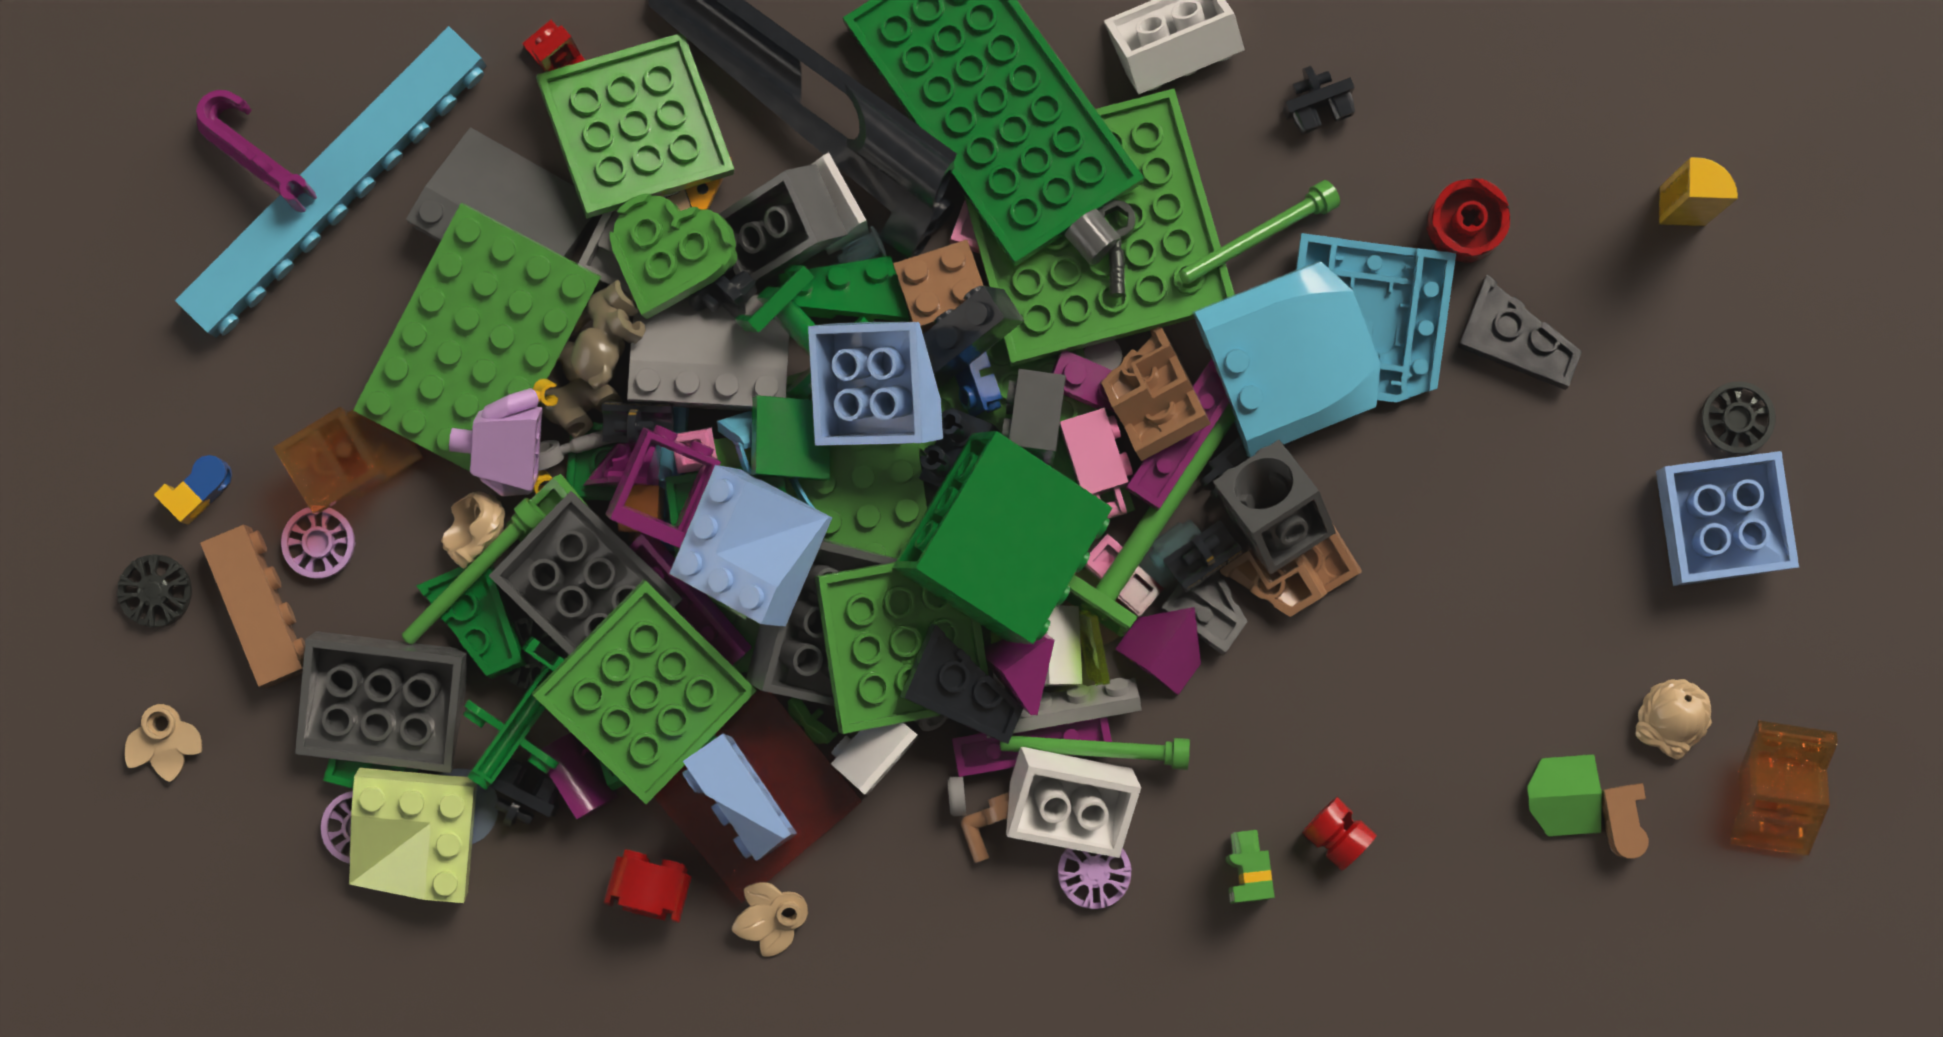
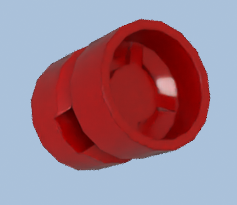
(1339, 833)

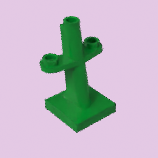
(780, 306)
(517, 726)

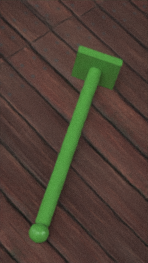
(1102, 598)

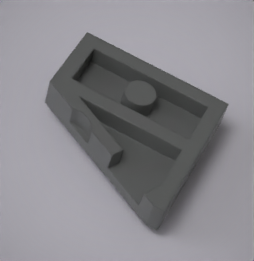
(1216, 613)

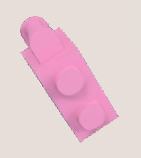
(1096, 456)

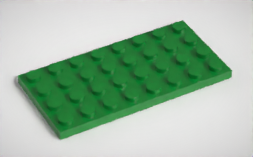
(1006, 104)

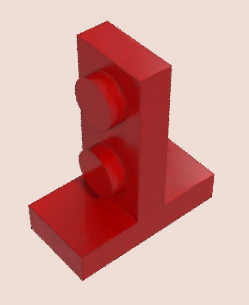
(552, 47)

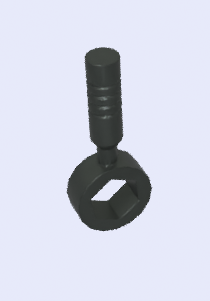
(1116, 254)

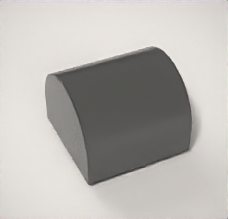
(1092, 236)

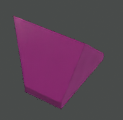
(613, 465)
(1164, 647)
(1022, 669)

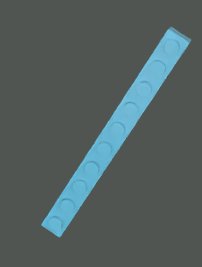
(337, 177)

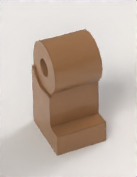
(1622, 820)

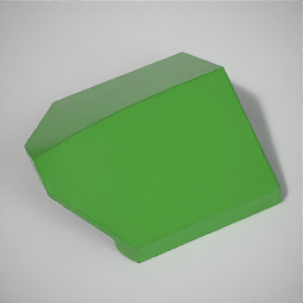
(1566, 795)

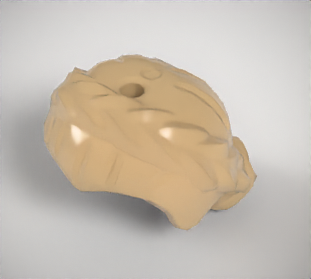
(475, 526)
(1670, 720)

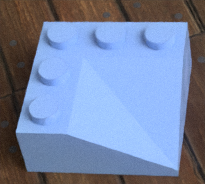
(873, 384)
(1727, 518)
(750, 546)
(740, 797)

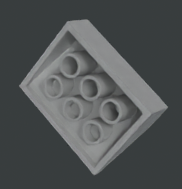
(707, 359)

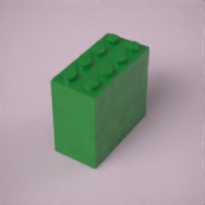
(1004, 538)

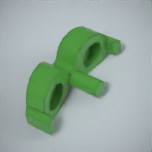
(814, 729)

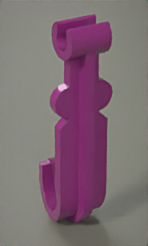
(243, 151)

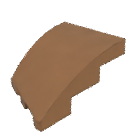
(1154, 397)
(1300, 580)

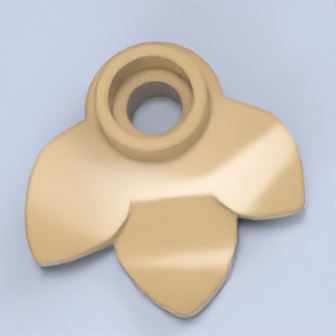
(162, 748)
(764, 917)

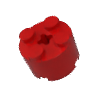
(1488, 229)
(648, 887)

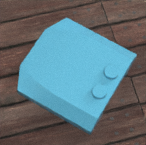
(1402, 301)
(1291, 355)

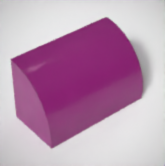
(578, 777)

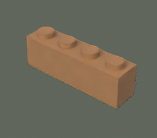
(255, 605)

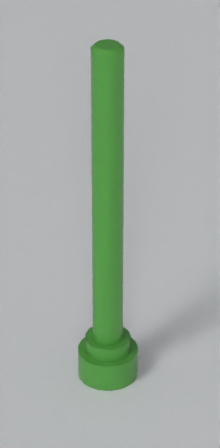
(1320, 199)
(525, 519)
(1172, 753)

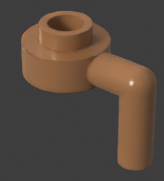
(971, 824)

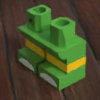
(1253, 869)

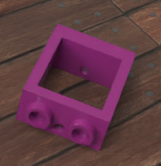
(643, 522)

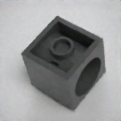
(1286, 529)

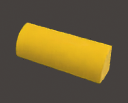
(1696, 193)

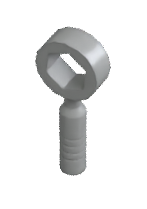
(553, 453)

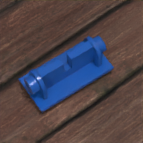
(977, 392)

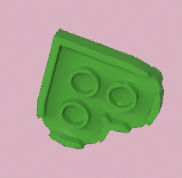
(669, 250)

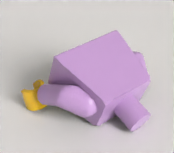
(507, 441)

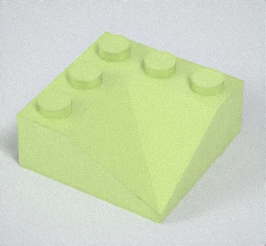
(412, 833)

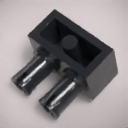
(942, 455)

